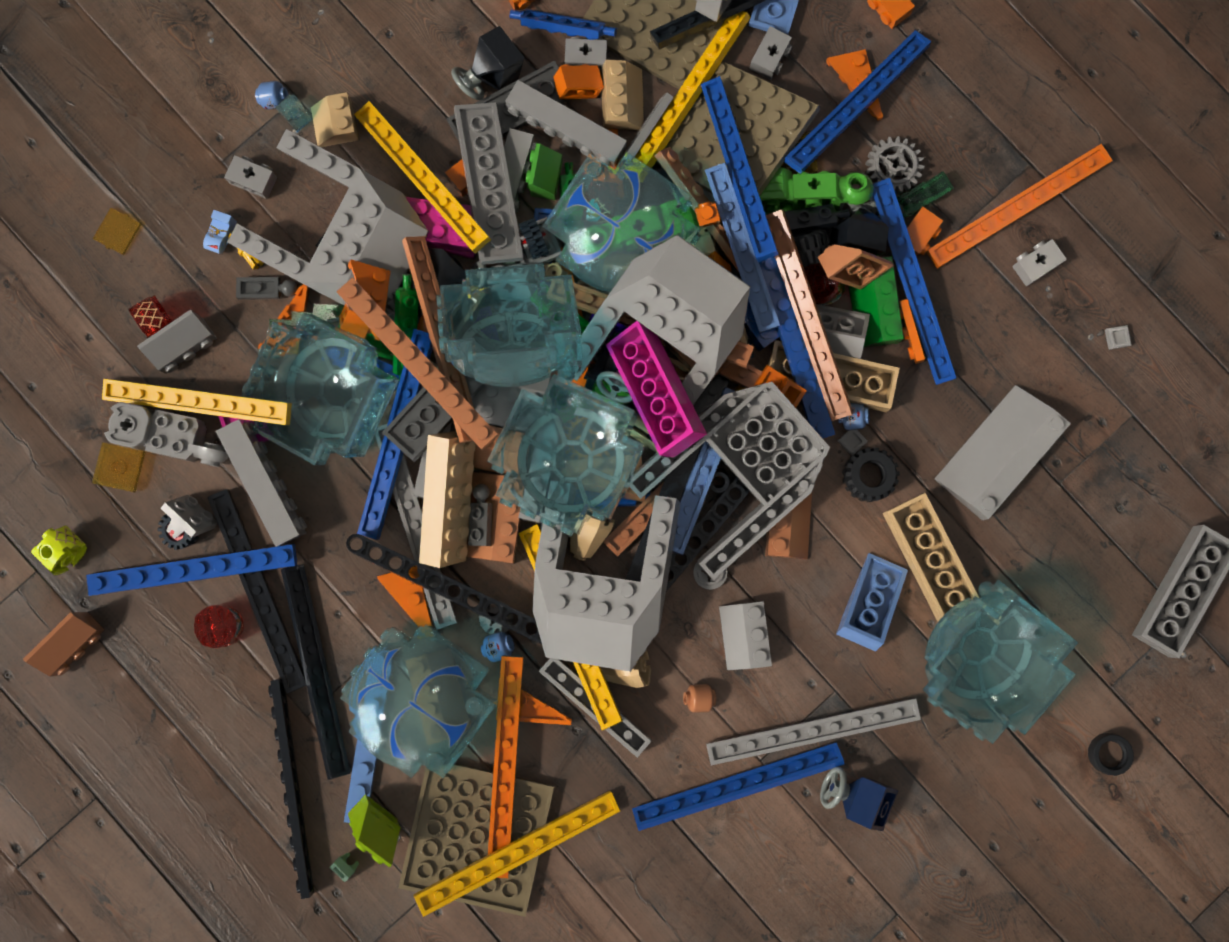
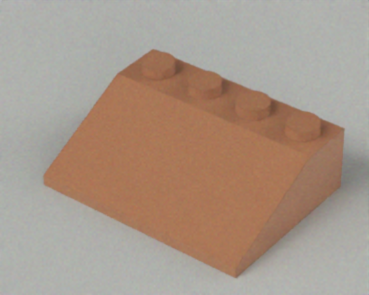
(504, 524)

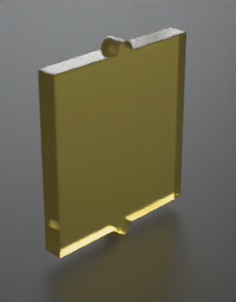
(117, 231)

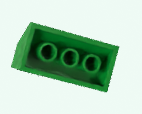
(881, 302)

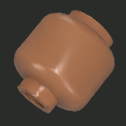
(699, 698)

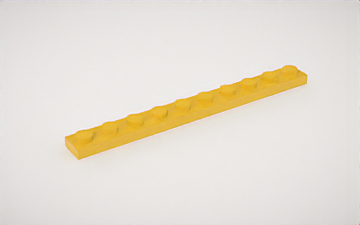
(692, 88)
(422, 177)
(197, 401)
(590, 676)
(515, 853)

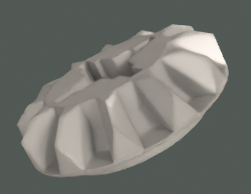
(702, 579)
(485, 623)

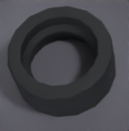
(1127, 754)

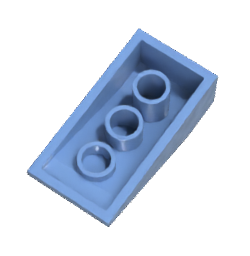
(872, 603)

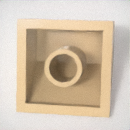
(334, 120)

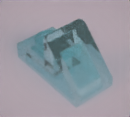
(294, 112)

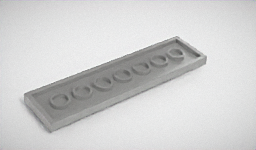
(488, 181)

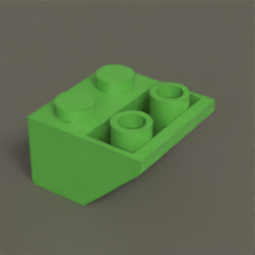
(544, 172)

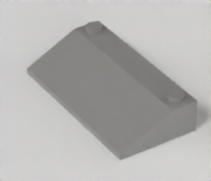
(1001, 452)

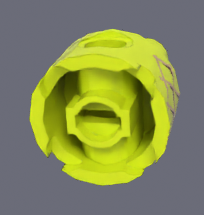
(59, 549)

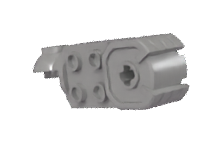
(162, 434)

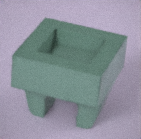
(342, 869)

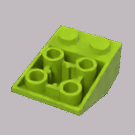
(374, 830)

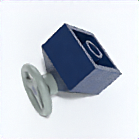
(863, 800)

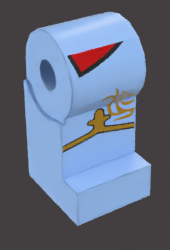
(218, 232)

